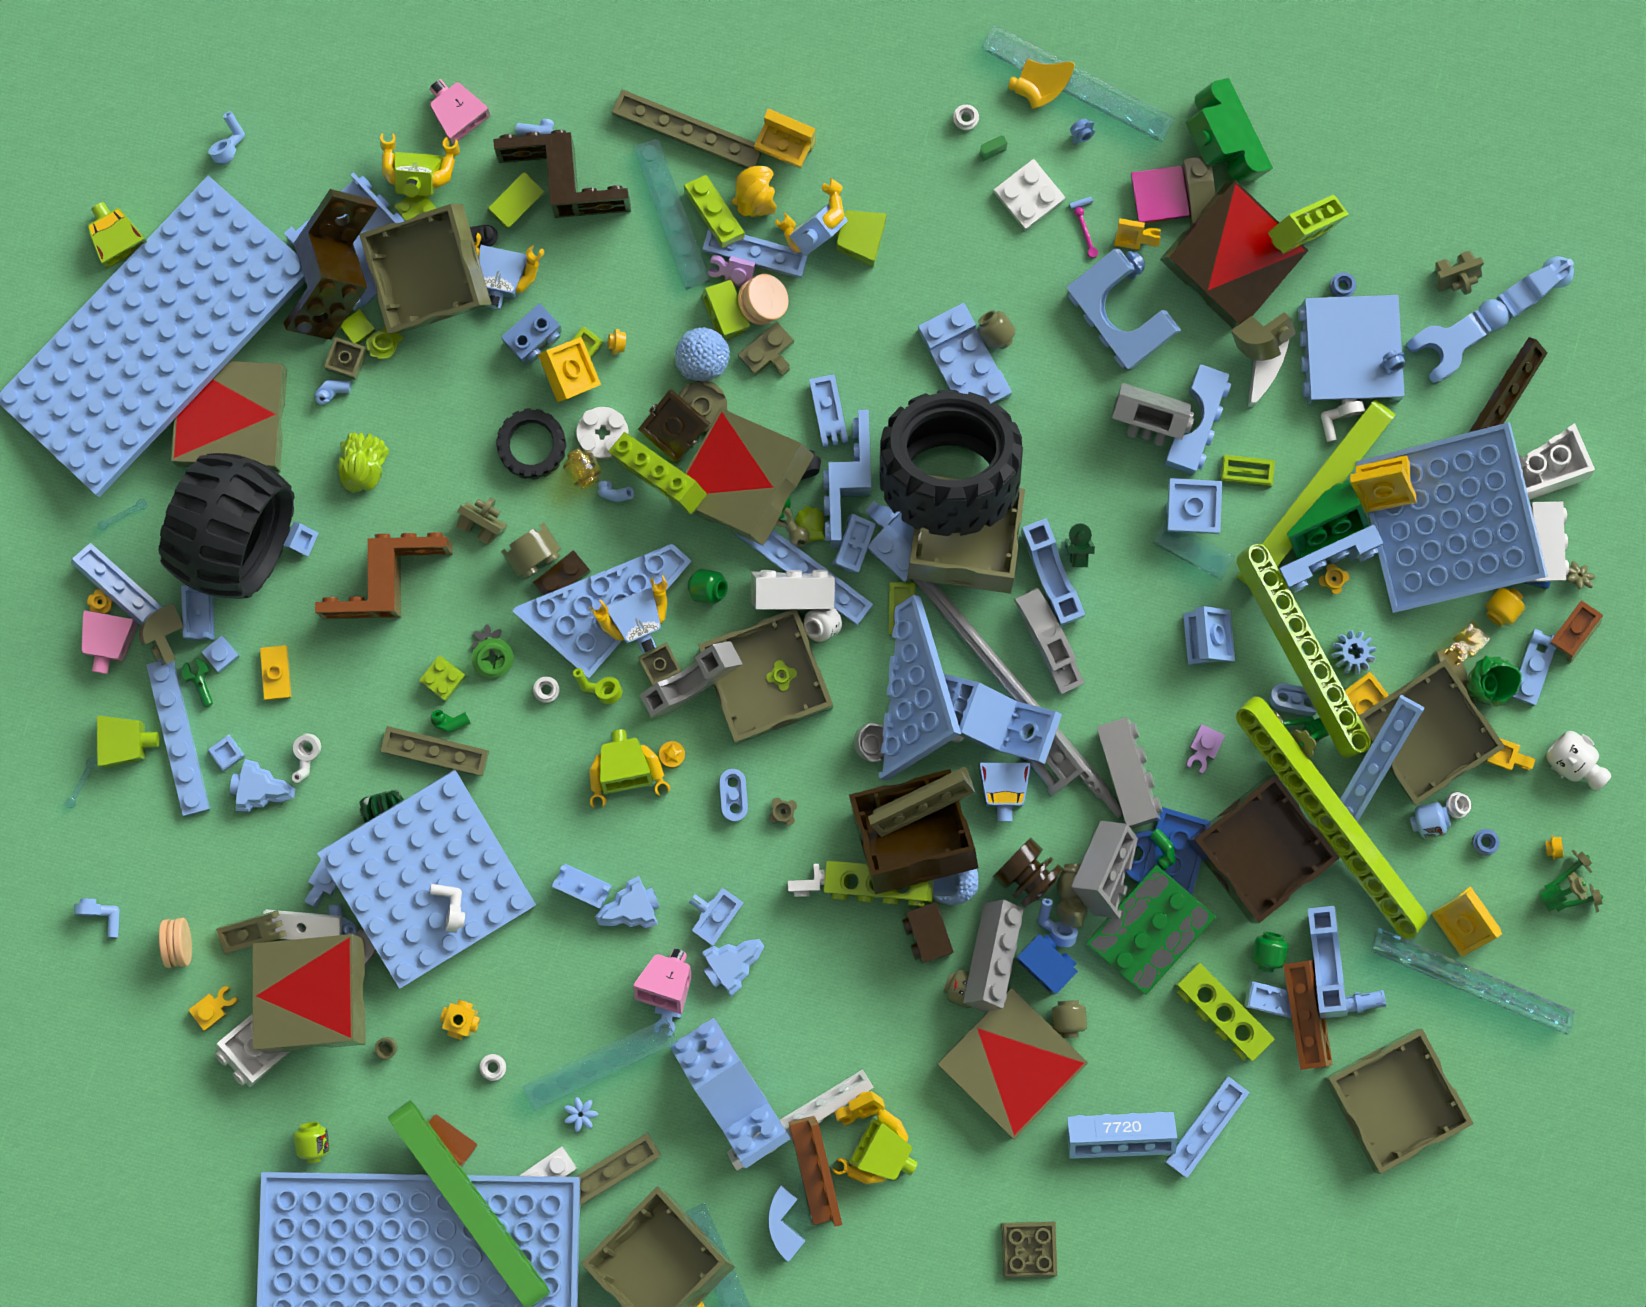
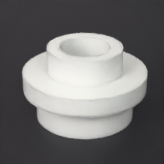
(966, 110)
(540, 683)
(1458, 805)
(484, 1070)

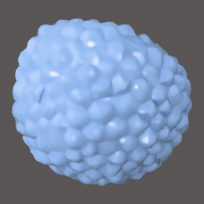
(702, 354)
(956, 888)

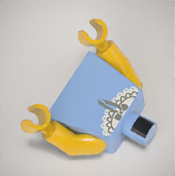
(817, 227)
(506, 271)
(635, 615)

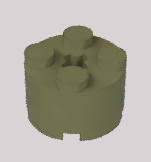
(531, 551)

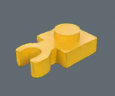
(209, 1009)
(862, 1106)

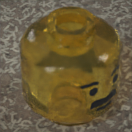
(582, 468)

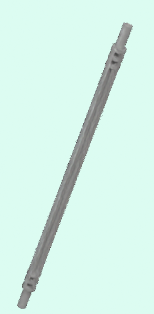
(1007, 680)

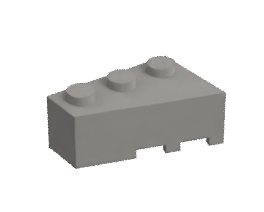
(1104, 869)

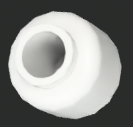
(822, 624)

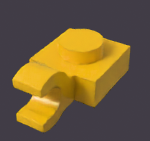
(1132, 233)
(1509, 757)

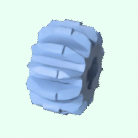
(1358, 644)

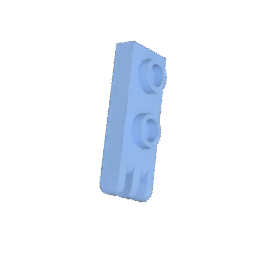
(828, 409)

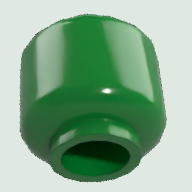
(707, 586)
(1269, 951)

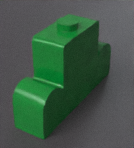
(1226, 133)

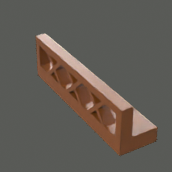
(1309, 1028)
(815, 1171)

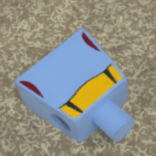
(1004, 787)

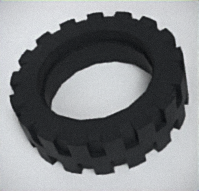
(519, 419)

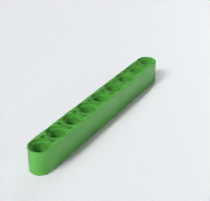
(469, 1204)

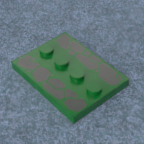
(1153, 931)

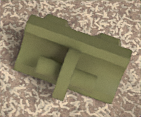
(1459, 276)
(471, 514)

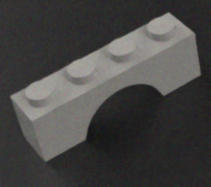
(677, 690)

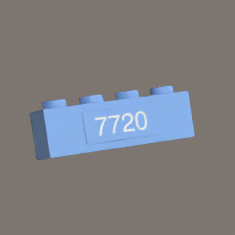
(1121, 1135)

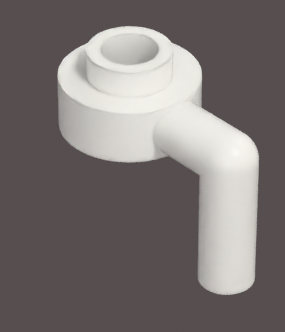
(1349, 408)
(305, 755)
(455, 917)

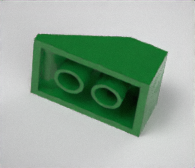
(1328, 520)

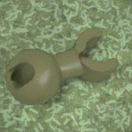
(796, 532)

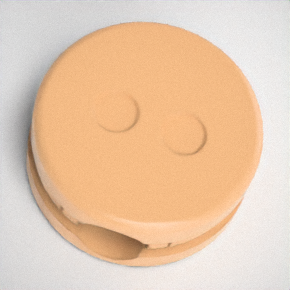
(763, 299)
(175, 943)

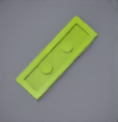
(714, 211)

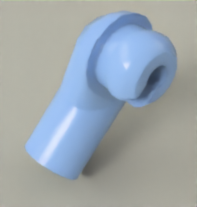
(545, 127)
(330, 389)
(605, 491)
(347, 926)

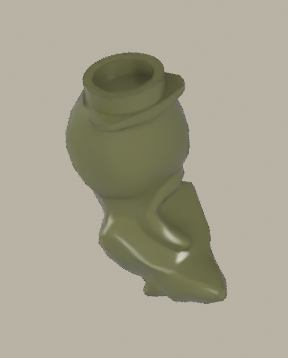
(1071, 909)

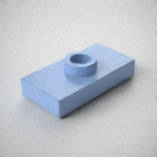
(1268, 999)

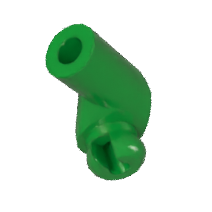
(447, 723)
(1166, 847)

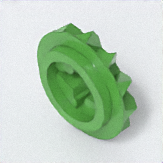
(502, 663)

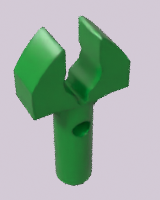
(199, 681)

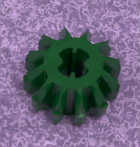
(378, 803)

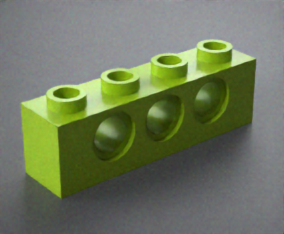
(1307, 223)
(657, 472)
(839, 873)
(1257, 1038)

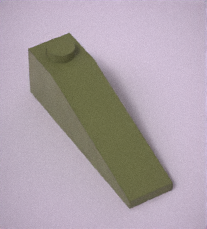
(1198, 184)

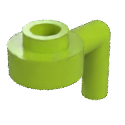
(601, 688)

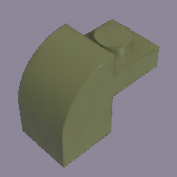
(1263, 342)
(155, 628)

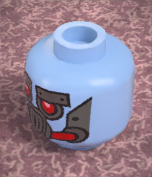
(1430, 820)

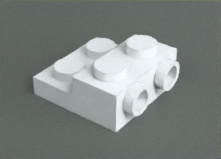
(238, 1052)

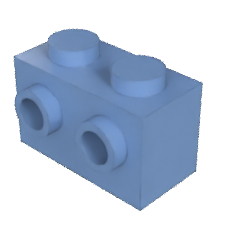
(532, 334)

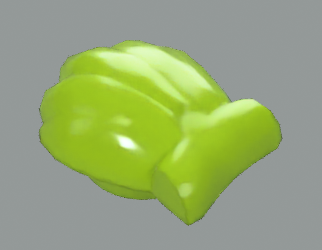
(383, 344)
(813, 521)

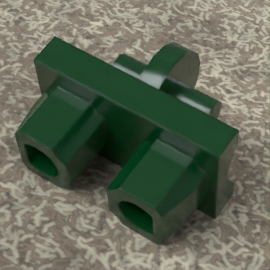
(1079, 545)

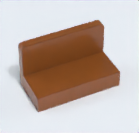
(1577, 630)
(456, 1142)

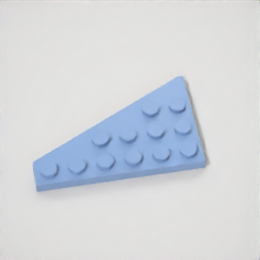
(565, 616)
(919, 703)

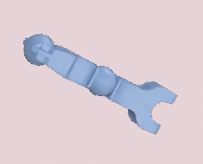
(1491, 316)

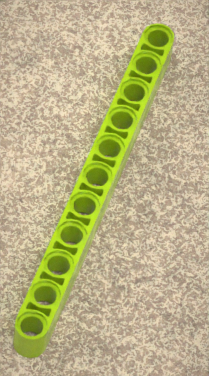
(1331, 817)

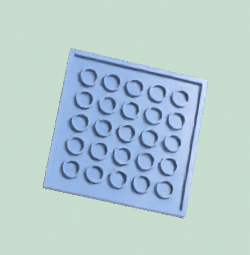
(1468, 521)
(398, 855)

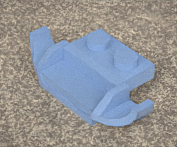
(894, 542)

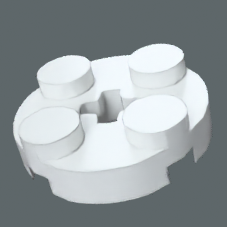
(594, 420)

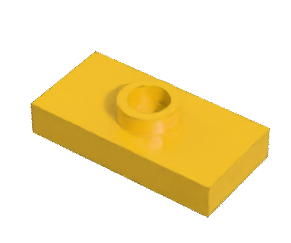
(275, 672)

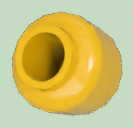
(1505, 606)

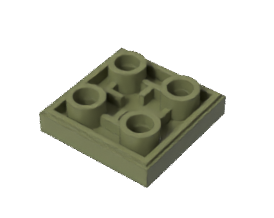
(1029, 1249)

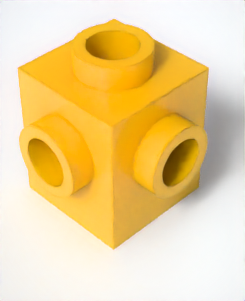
(470, 1019)

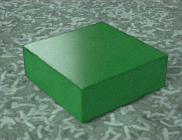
(993, 147)

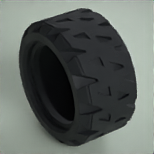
(954, 421)

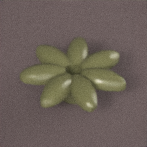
(1579, 576)

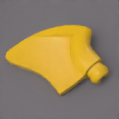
(1041, 81)

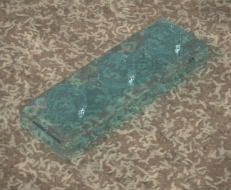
(1194, 551)

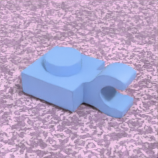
(322, 883)

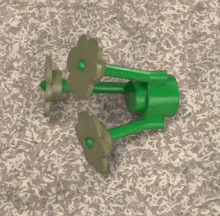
(1310, 735)

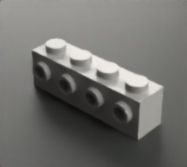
(1129, 773)
(993, 955)

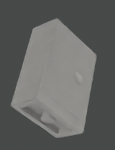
(1152, 413)

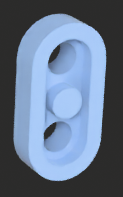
(1295, 699)
(733, 795)

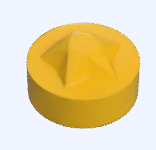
(672, 754)

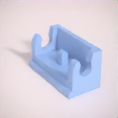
(854, 544)
(197, 615)
(582, 886)

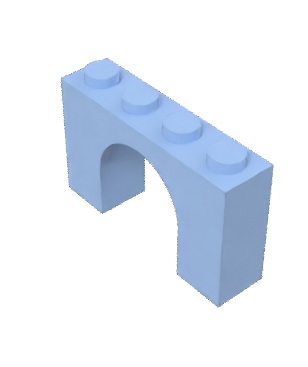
(1091, 293)

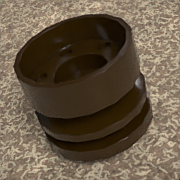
(1028, 873)

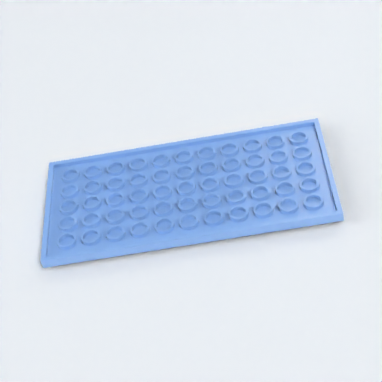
(153, 336)
(404, 1245)

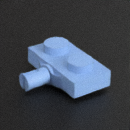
(715, 915)

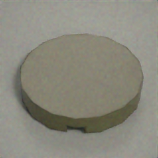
(705, 399)

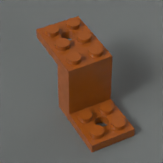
(384, 576)

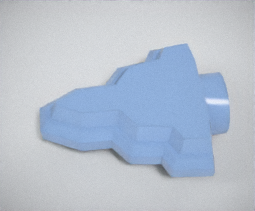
(257, 787)
(631, 906)
(731, 963)

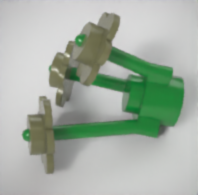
(1555, 896)

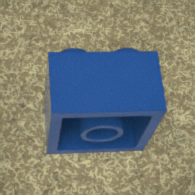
(1046, 963)

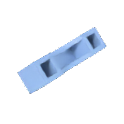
(1207, 389)
(1051, 573)
(1327, 962)

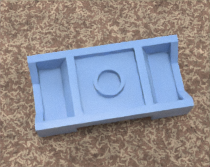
(963, 355)
(1357, 546)

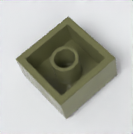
(345, 358)
(659, 663)

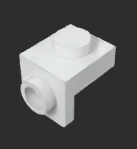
(802, 887)

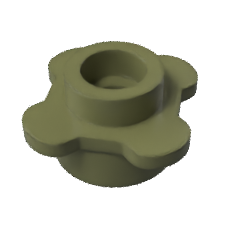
(786, 818)

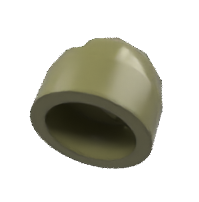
(383, 1051)

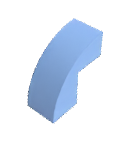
(784, 1237)

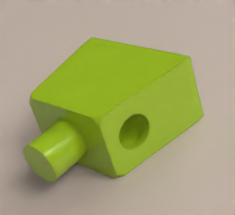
(861, 235)
(122, 741)

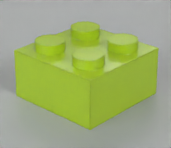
(412, 206)
(442, 678)

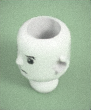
(1577, 759)

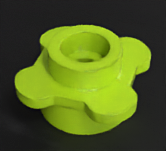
(789, 674)

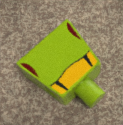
(113, 235)

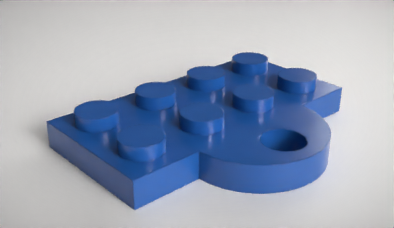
(1178, 829)

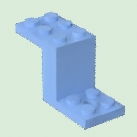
(1000, 721)
(729, 1092)

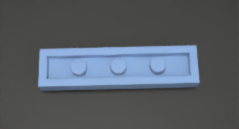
(764, 253)
(115, 583)
(1207, 1126)

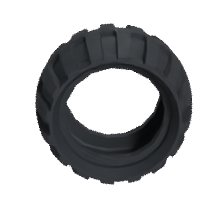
(226, 525)

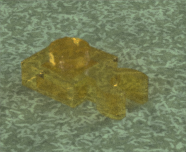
(1468, 642)

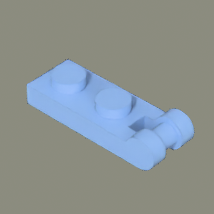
(1534, 667)

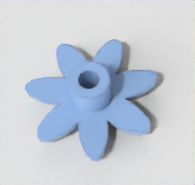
(575, 1114)

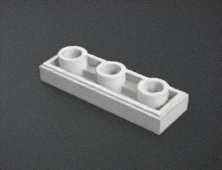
(316, 924)

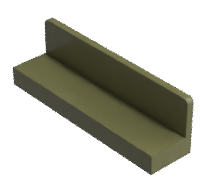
(922, 802)

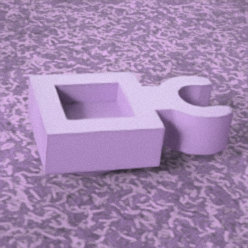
(736, 269)
(1206, 745)

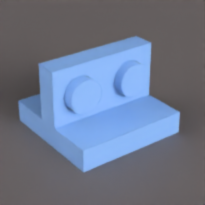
(1194, 506)
(1209, 635)

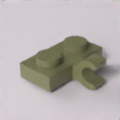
(767, 350)

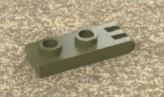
(250, 931)

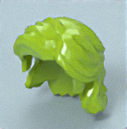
(361, 462)

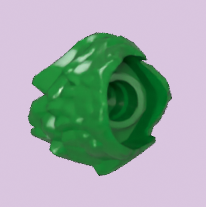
(1493, 681)

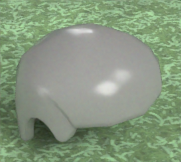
(868, 742)

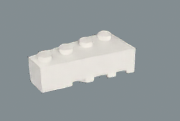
(1557, 464)

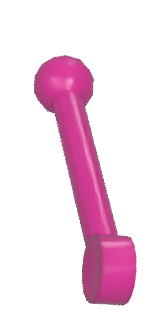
(1092, 252)

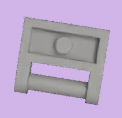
(1063, 763)

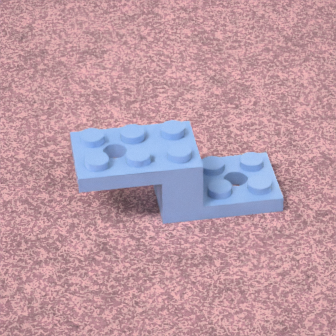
(847, 478)

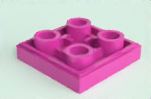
(1160, 194)

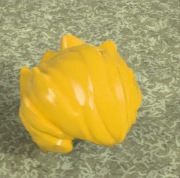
(754, 193)

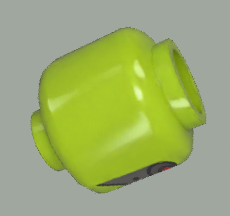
(311, 1142)

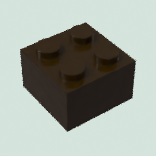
(928, 933)

